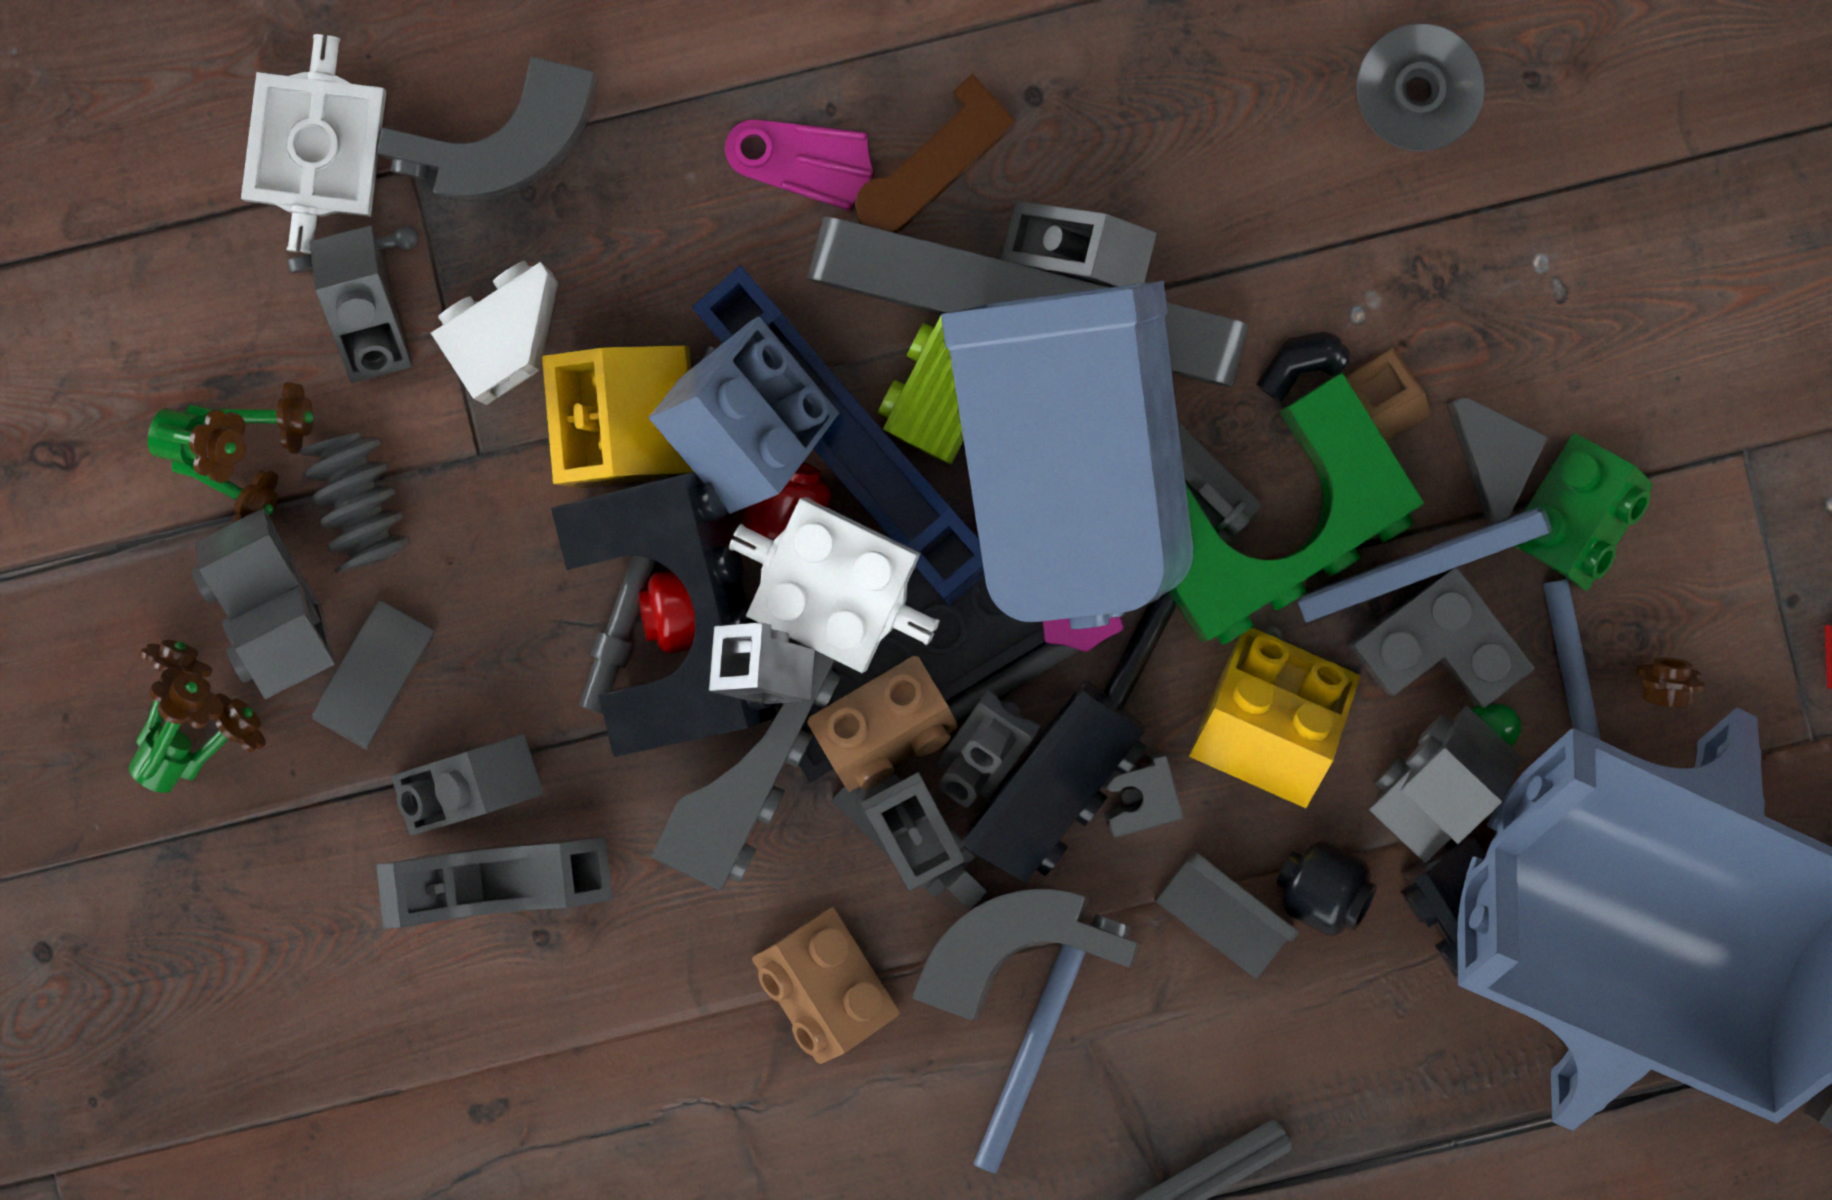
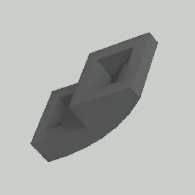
(372, 674)

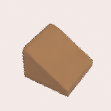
(1390, 394)

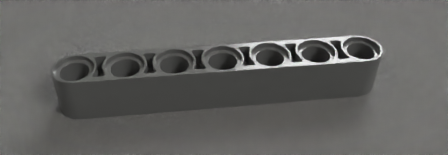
(953, 279)

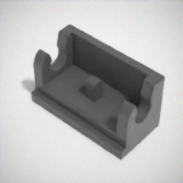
(1153, 797)

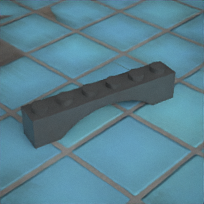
(714, 823)

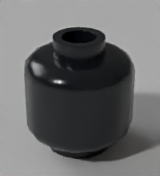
(1326, 888)

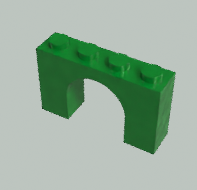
(1361, 497)

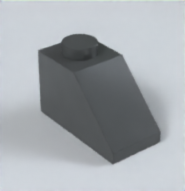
(1078, 244)

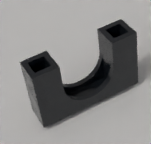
(687, 531)

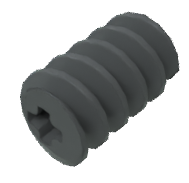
(355, 500)

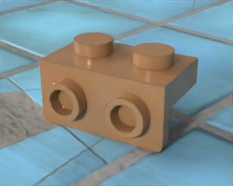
(883, 725)
(825, 987)

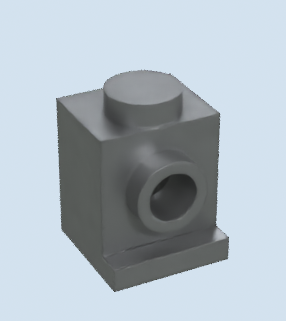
(760, 664)

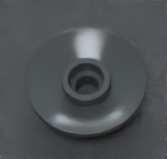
(1443, 64)

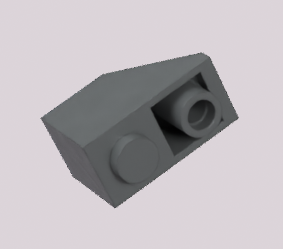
(359, 303)
(467, 785)

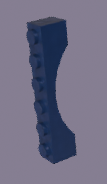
(860, 450)

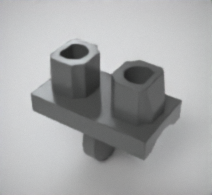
(984, 749)

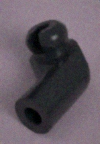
(1301, 355)

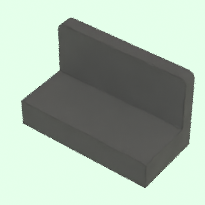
(1225, 914)

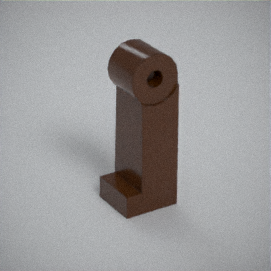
(939, 163)

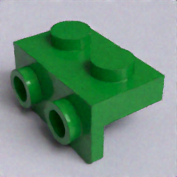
(1590, 505)

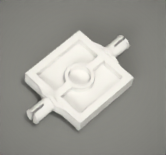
(313, 144)
(833, 584)

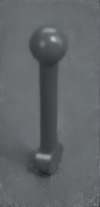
(403, 238)

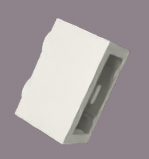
(503, 335)

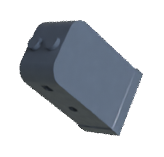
(1073, 451)

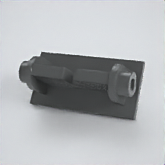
(1216, 490)

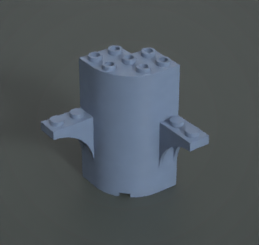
(1657, 925)

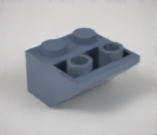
(745, 417)

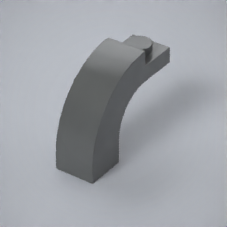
(522, 152)
(494, 881)
(981, 941)

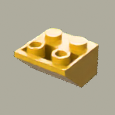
(602, 412)
(1276, 717)

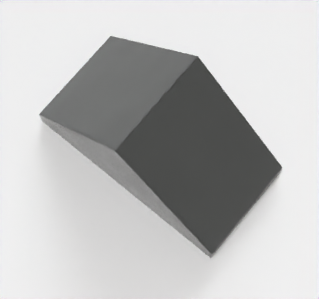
(1497, 454)
(913, 831)

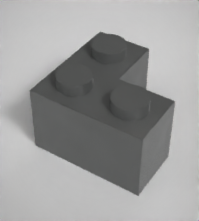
(269, 606)
(1446, 625)
(1445, 783)

